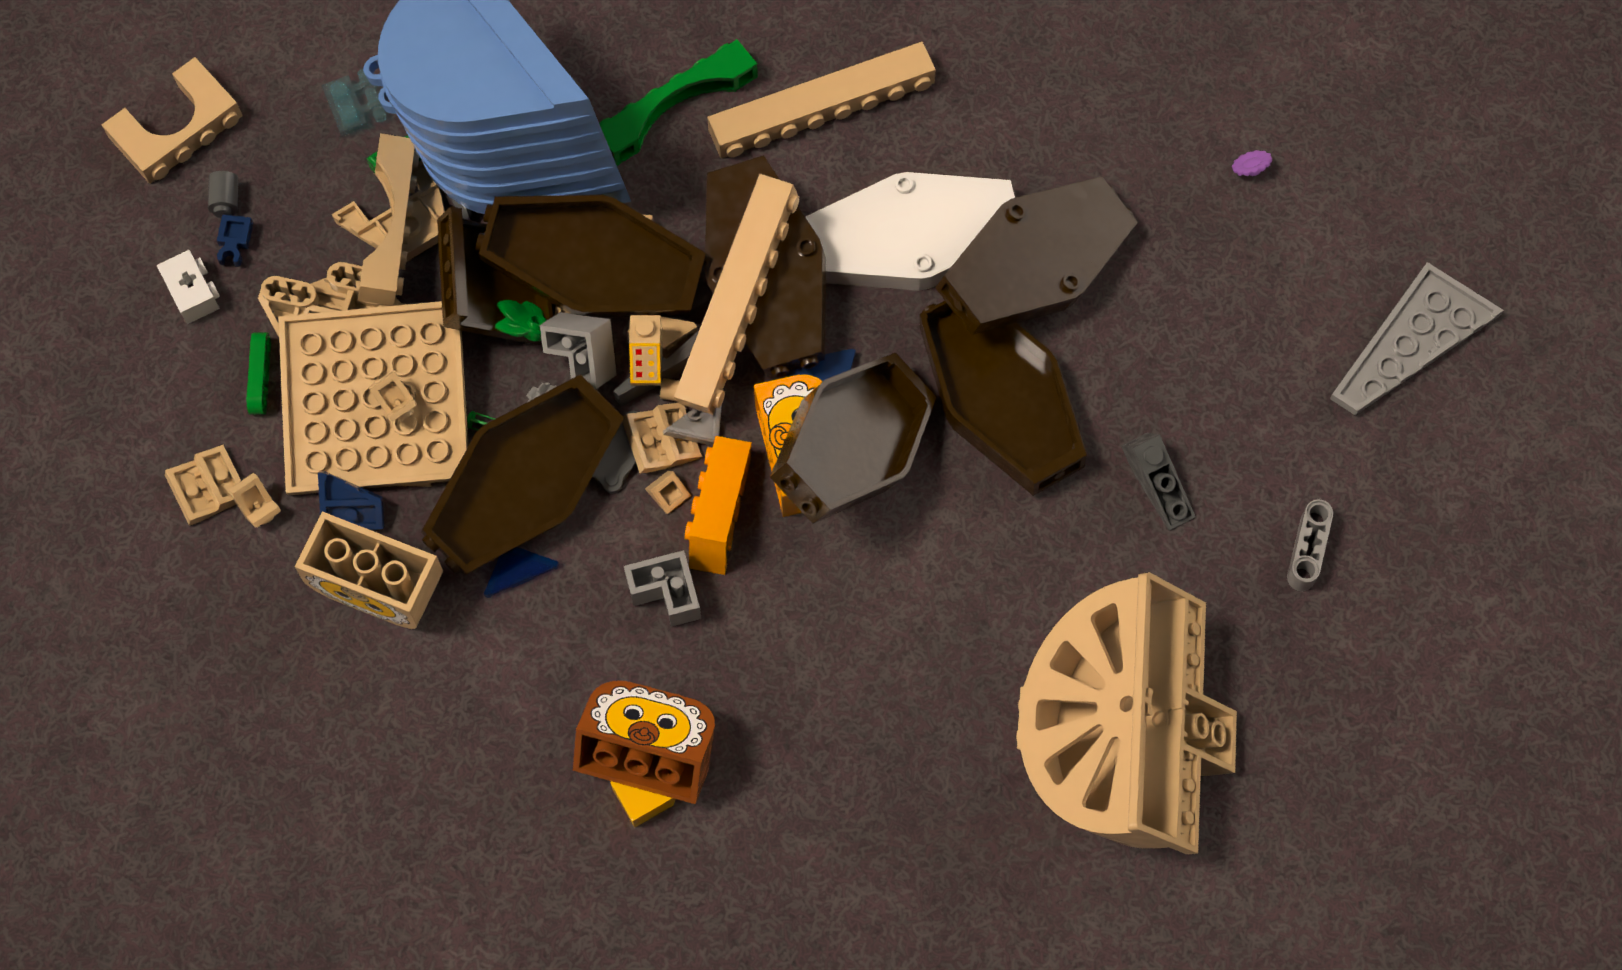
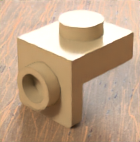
(393, 397)
(254, 501)

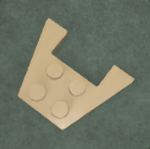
(423, 224)

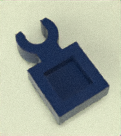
(233, 235)

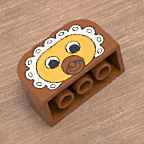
(645, 739)

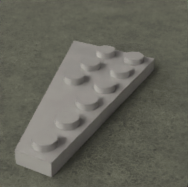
(1421, 328)

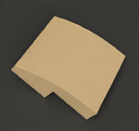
(649, 445)
(204, 484)

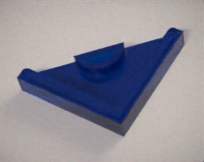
(517, 568)

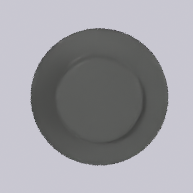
(223, 193)

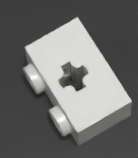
(178, 275)

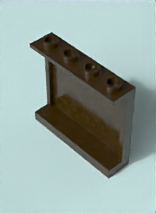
(471, 286)

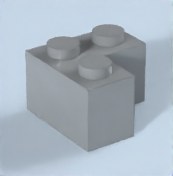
(585, 342)
(667, 579)

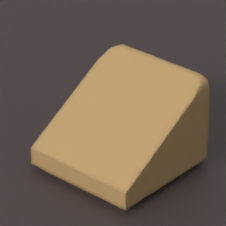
(668, 491)

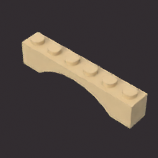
(381, 268)

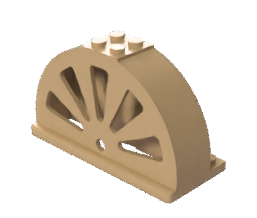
(1121, 717)

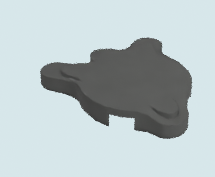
(616, 462)

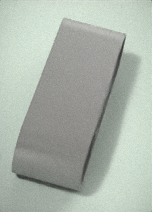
(1308, 527)

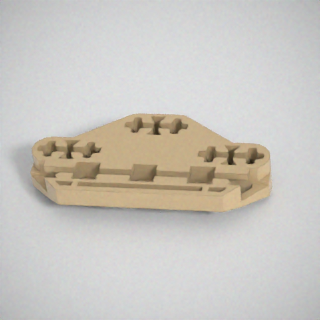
(325, 295)

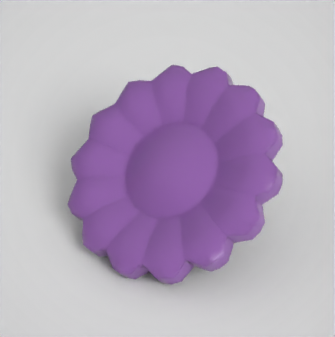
(1252, 163)

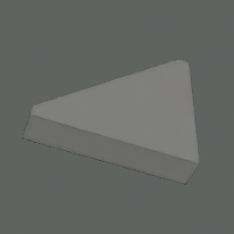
(696, 427)

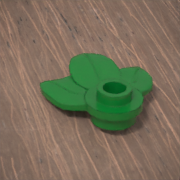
(521, 319)

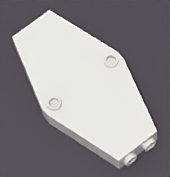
(905, 228)

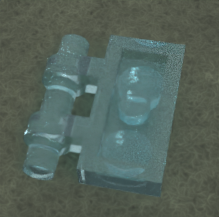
(346, 107)

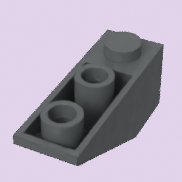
(1158, 478)

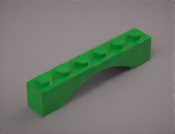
(722, 71)

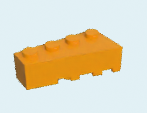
(718, 504)

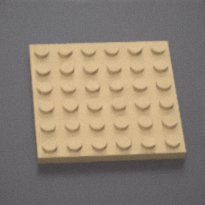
(336, 420)

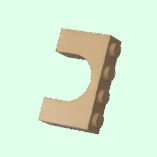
(157, 154)

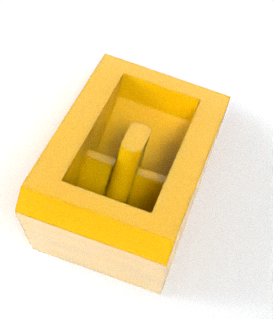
(640, 804)

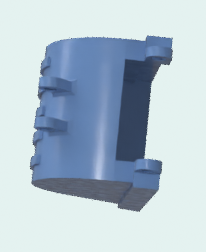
(489, 104)

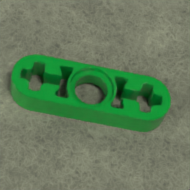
(258, 373)

